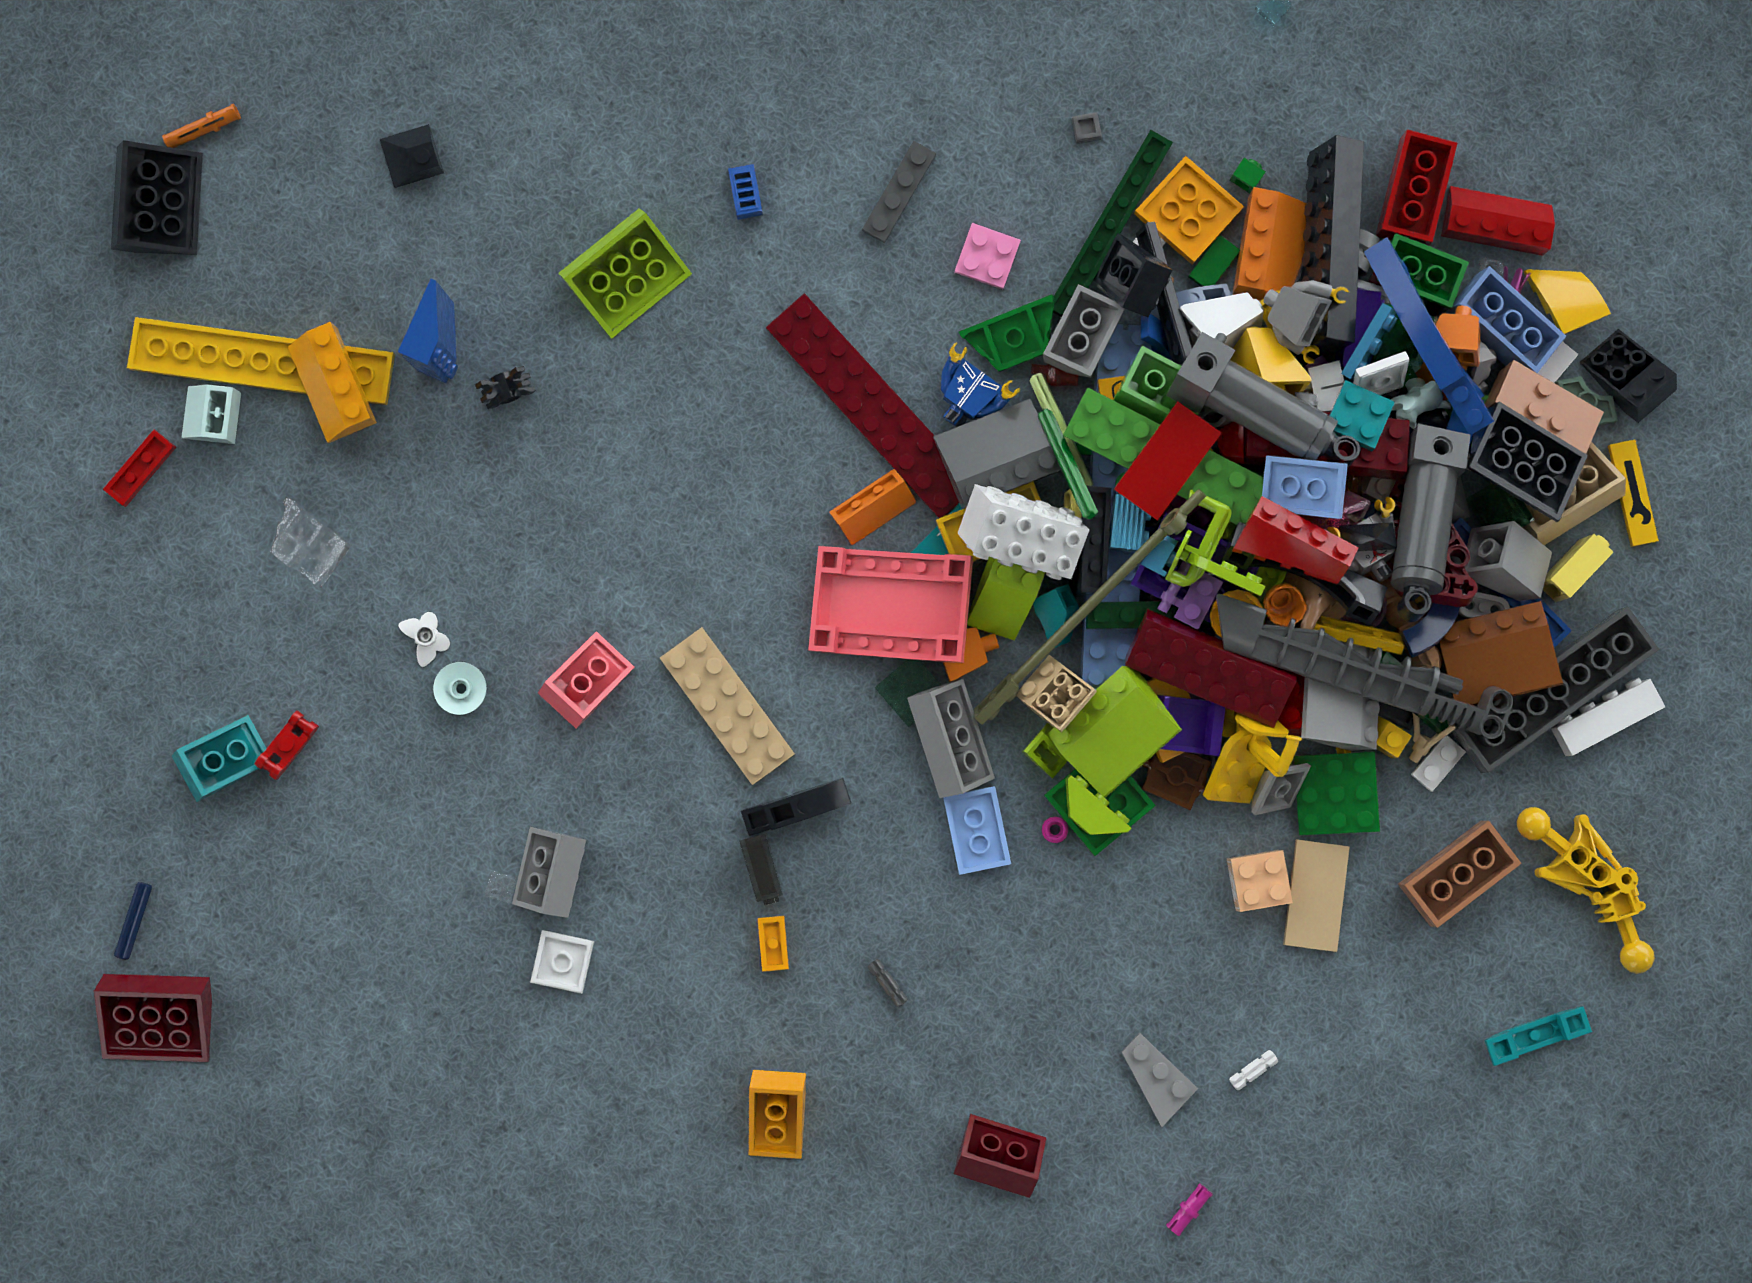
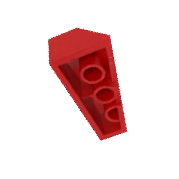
(1294, 542)

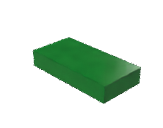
(1214, 262)

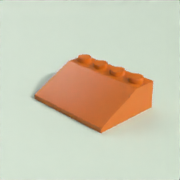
(1270, 243)

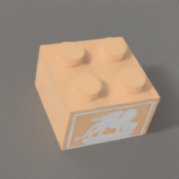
(1259, 880)

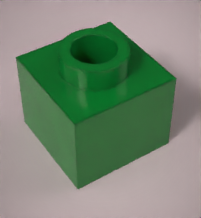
(1247, 174)

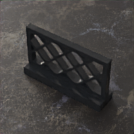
(1093, 561)

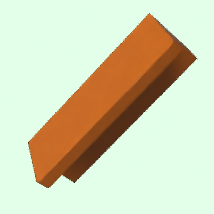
(873, 506)

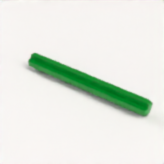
(1067, 464)

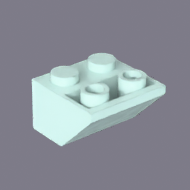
(211, 413)

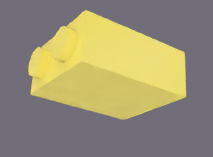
(1576, 567)

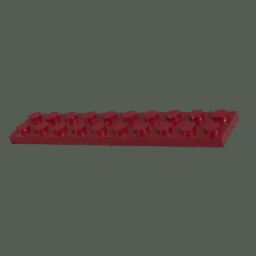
(865, 401)

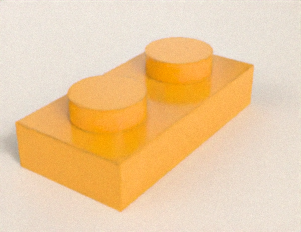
(773, 943)

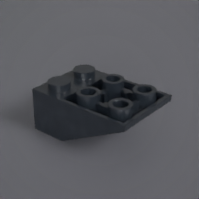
(1630, 375)

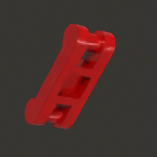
(286, 745)

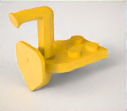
(1245, 760)

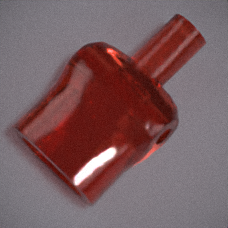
(1055, 376)

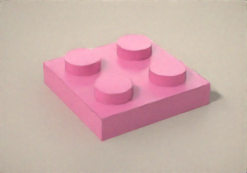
(987, 256)

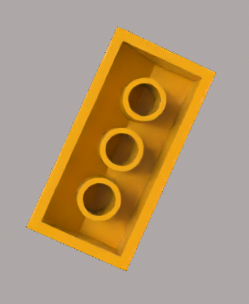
(331, 382)

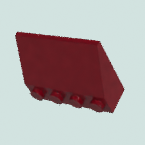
(154, 1016)

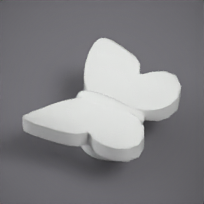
(426, 637)

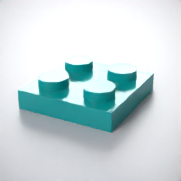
(1360, 414)

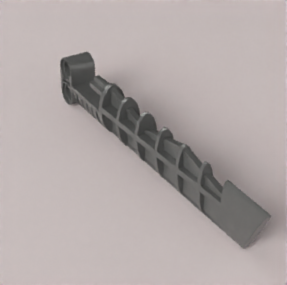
(1337, 664)

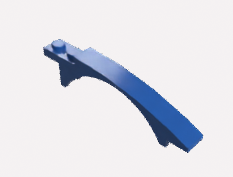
(1435, 352)

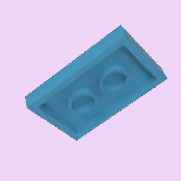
(1370, 342)

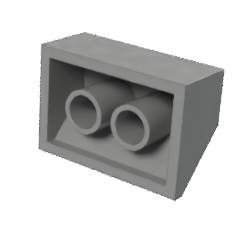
(1083, 332)
(549, 872)

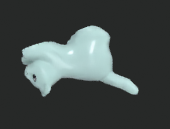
(1419, 399)

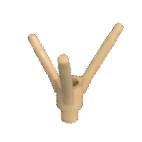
(1424, 743)

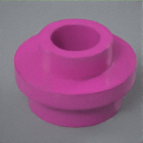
(1054, 821)

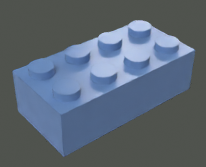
(1509, 321)

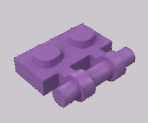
(1196, 601)

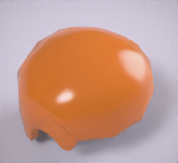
(1283, 603)

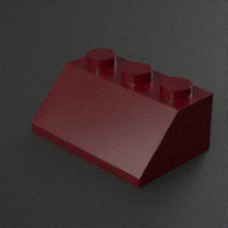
(1000, 1156)

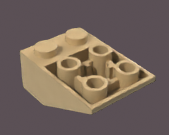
(1055, 693)

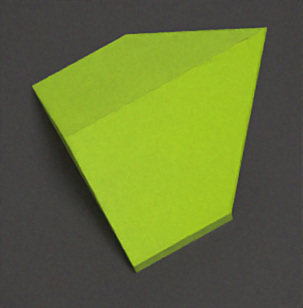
(1044, 752)

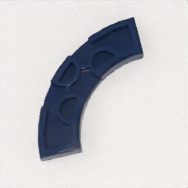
(1430, 629)

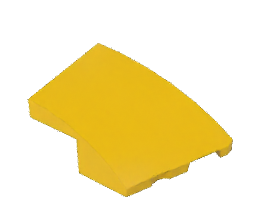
(1568, 298)

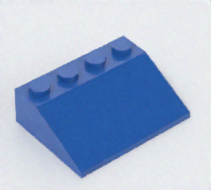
(432, 336)

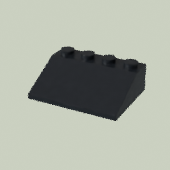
(156, 199)
(1526, 461)

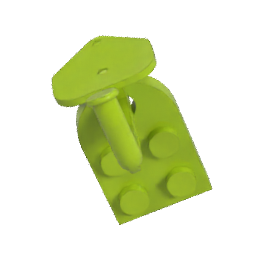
(1201, 557)

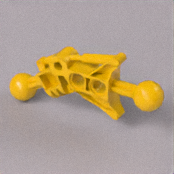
(1616, 904)

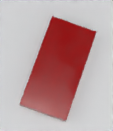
(1167, 460)

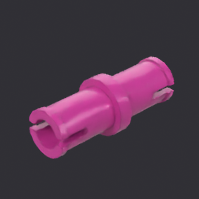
(1189, 1209)

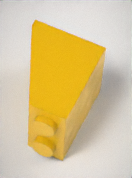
(1263, 355)

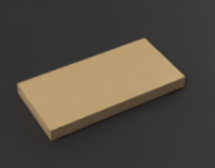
(1316, 895)

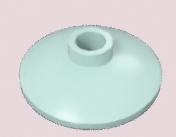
(446, 688)

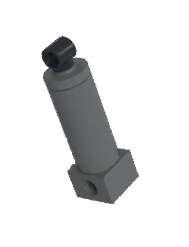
(1257, 404)
(1433, 466)

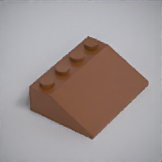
(1502, 651)

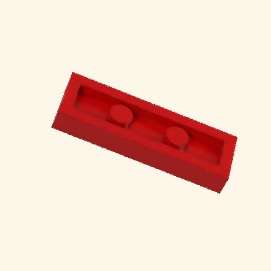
(139, 468)

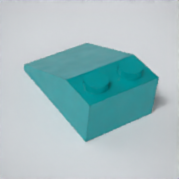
(220, 758)

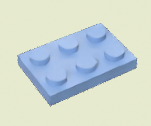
(1306, 485)
(977, 830)

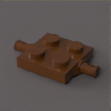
(1177, 779)

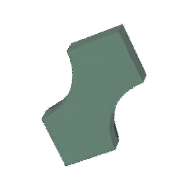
(1605, 403)

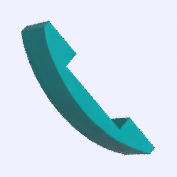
(1537, 1034)

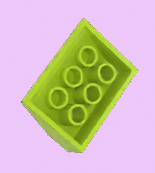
(625, 273)
(1116, 731)

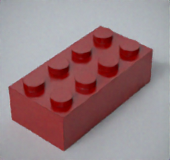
(1416, 187)

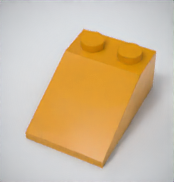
(776, 1114)

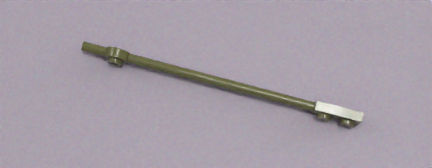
(1008, 687)

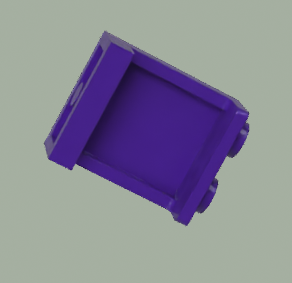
(1200, 725)

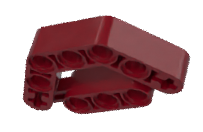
(1455, 575)

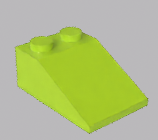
(1004, 598)

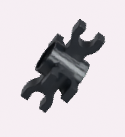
(505, 387)

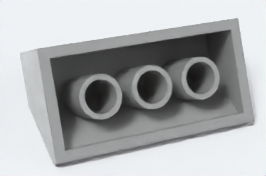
(951, 738)

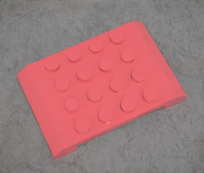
(891, 604)

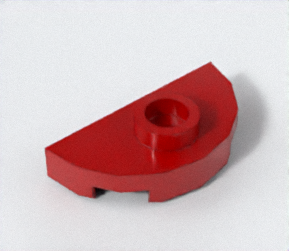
(1232, 442)

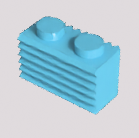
(1127, 525)

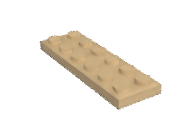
(727, 706)

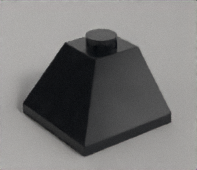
(411, 156)

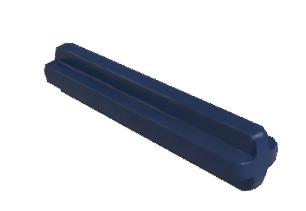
(133, 920)

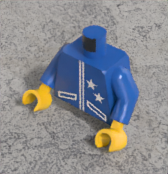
(970, 390)

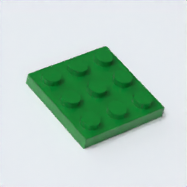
(1338, 794)
(1126, 798)

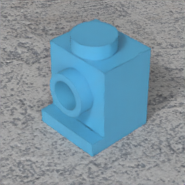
(1161, 556)

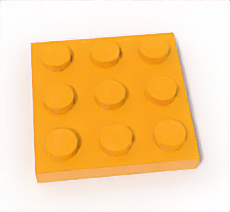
(1189, 209)

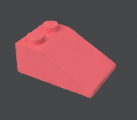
(585, 680)

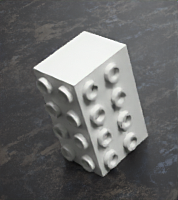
(1022, 532)

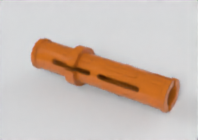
(229, 113)

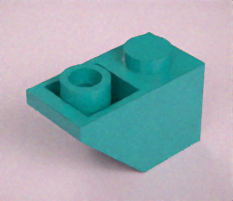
(1055, 609)

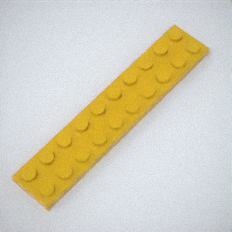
(241, 358)

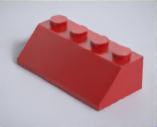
(1498, 221)

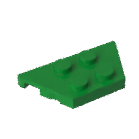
(1014, 334)

